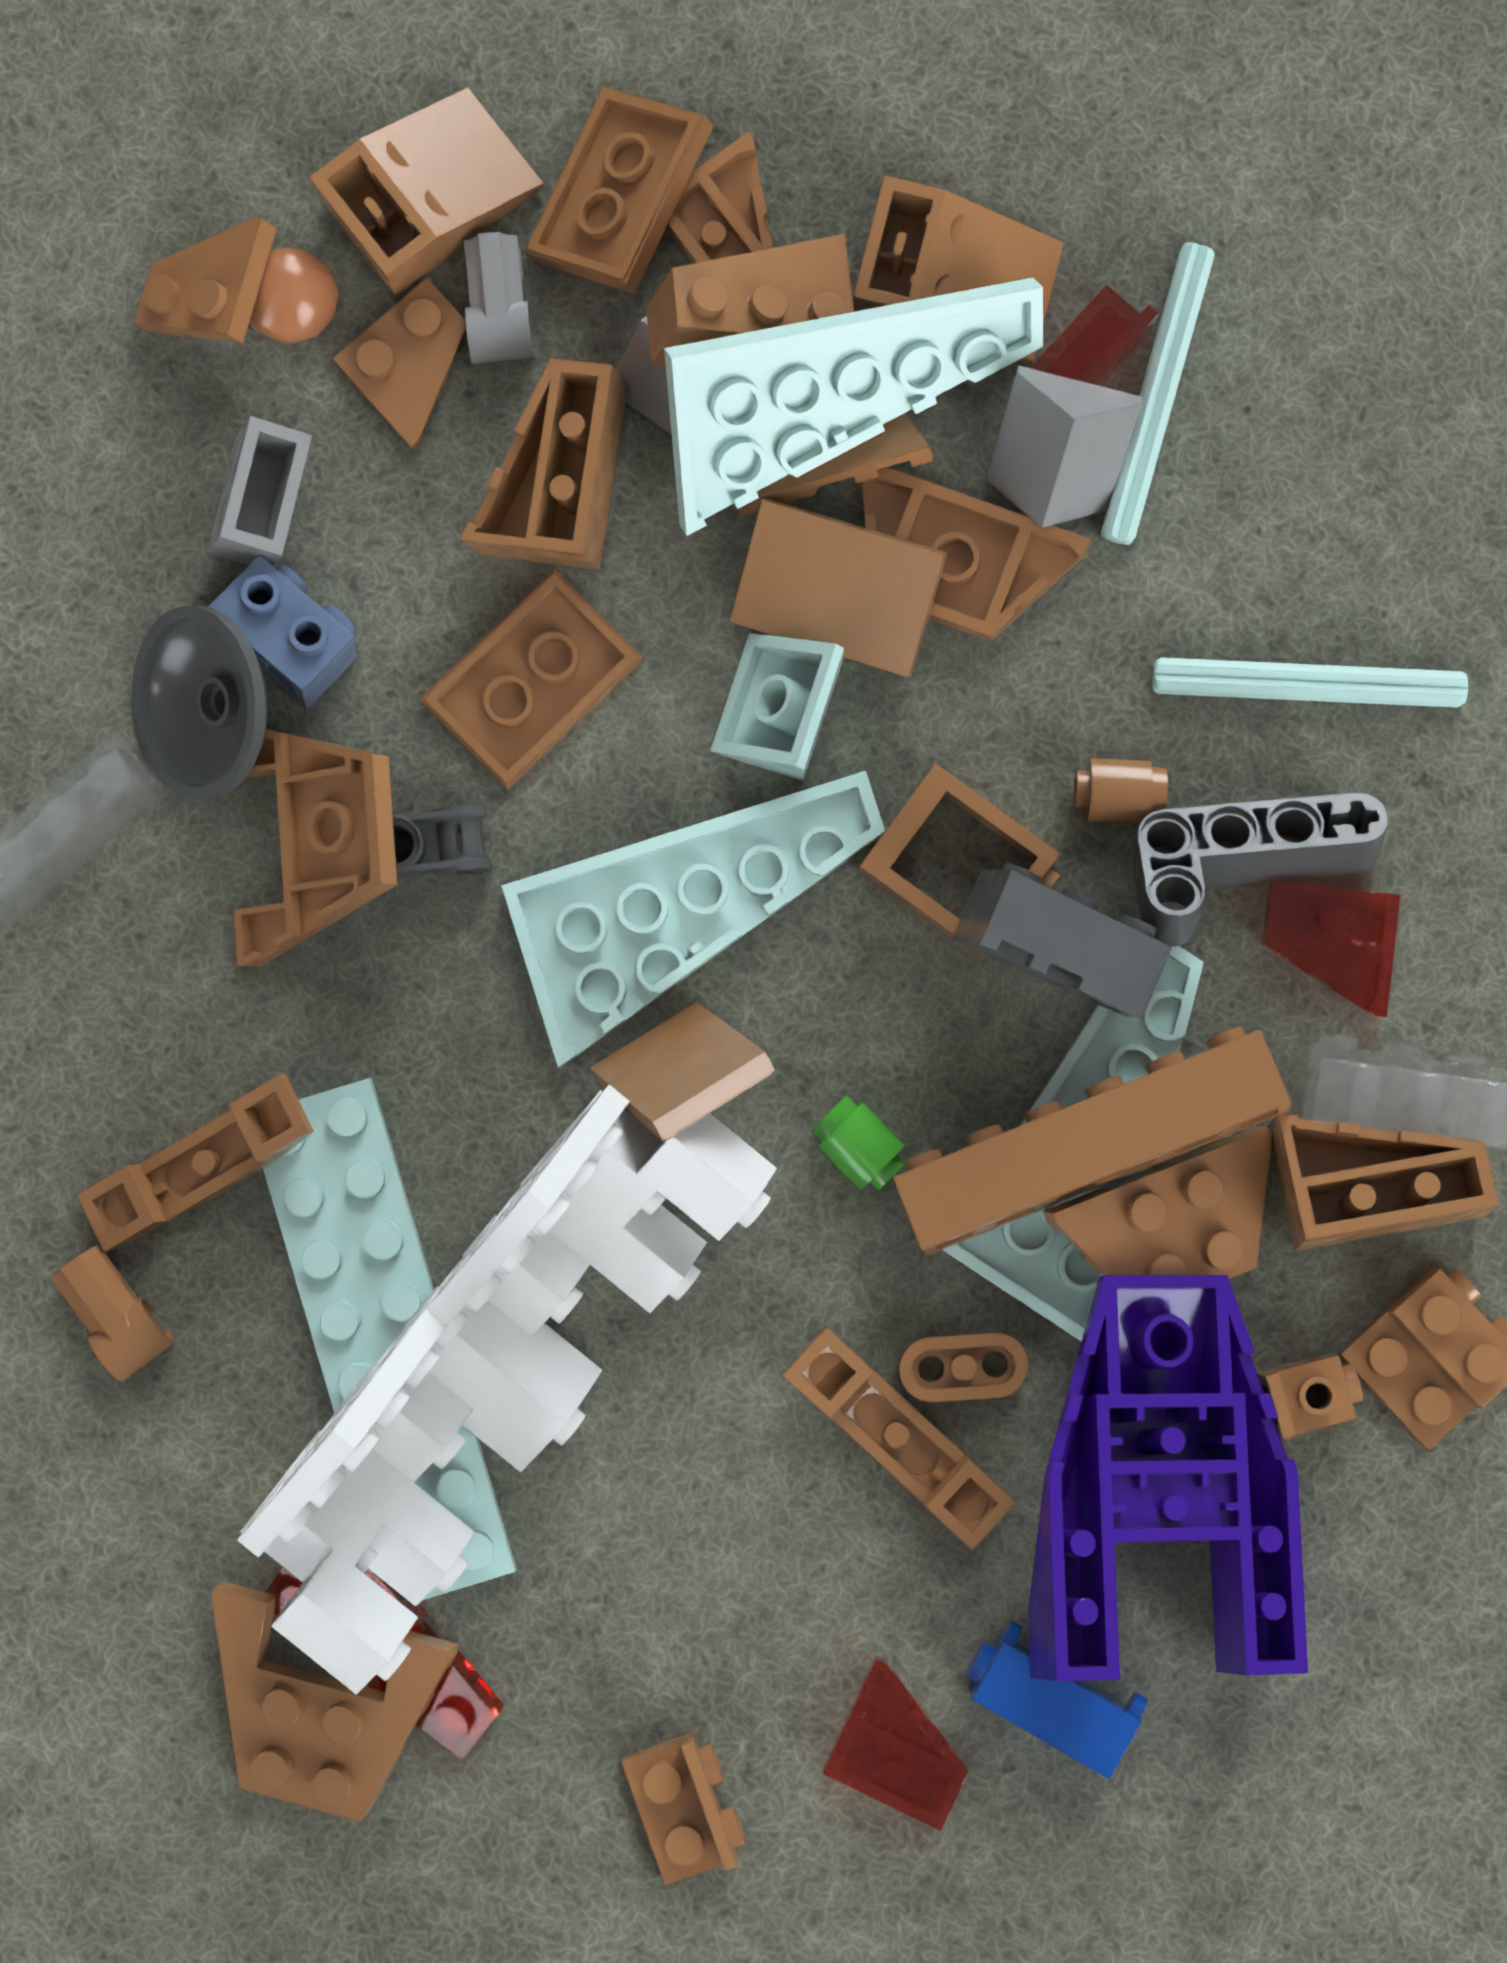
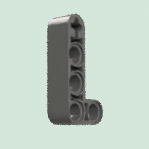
(1351, 845)

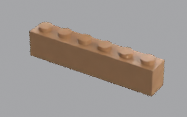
(1092, 1141)

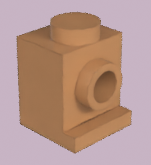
(1289, 1388)

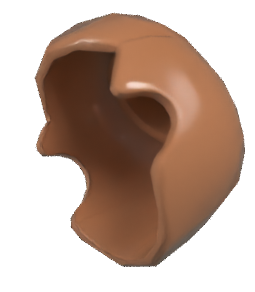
(294, 297)

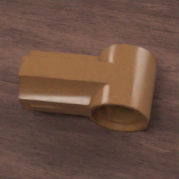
(118, 1321)

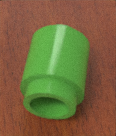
(859, 1144)

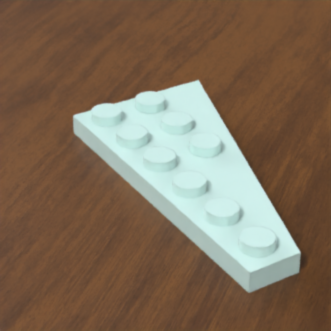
(817, 387)
(647, 915)
(1028, 1254)

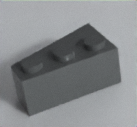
(1062, 940)

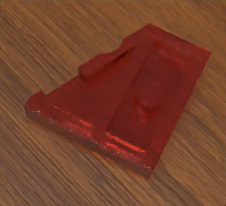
(1336, 938)
(896, 1751)

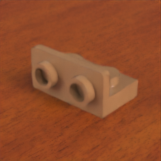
(682, 1808)

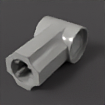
(497, 312)

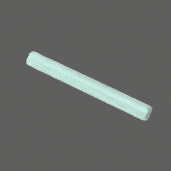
(1158, 392)
(1309, 682)

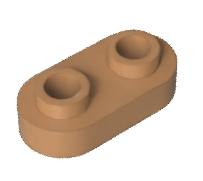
(962, 1367)

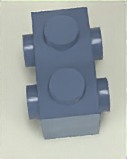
(291, 635)

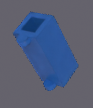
(1062, 1714)

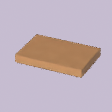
(619, 189)
(838, 586)
(531, 679)
(683, 1070)

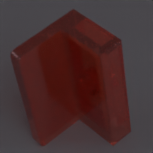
(1098, 339)

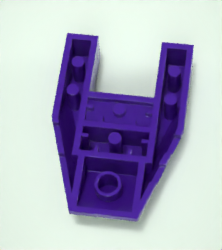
(1162, 1446)

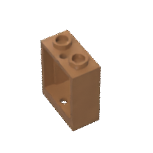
(910, 820)

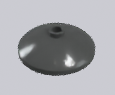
(199, 702)

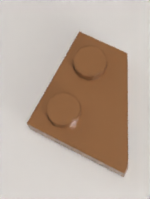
(723, 206)
(208, 286)
(406, 359)

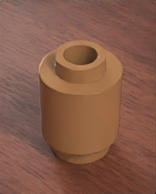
(1120, 790)

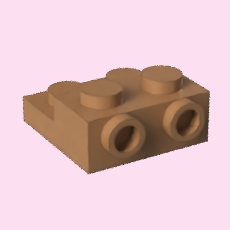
(1432, 1355)

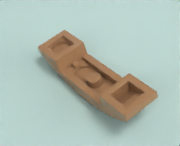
(198, 1166)
(899, 1437)

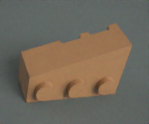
(750, 293)
(559, 472)
(1373, 1182)

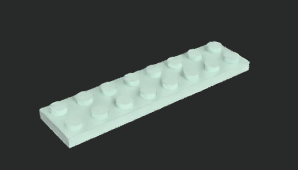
(365, 1279)

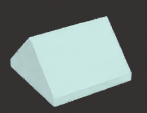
(778, 703)

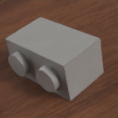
(259, 492)

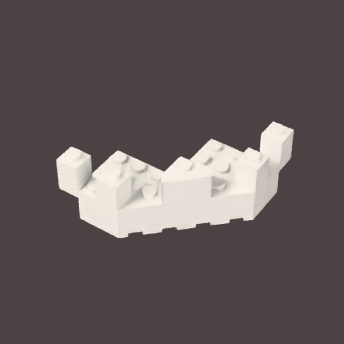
(491, 1364)

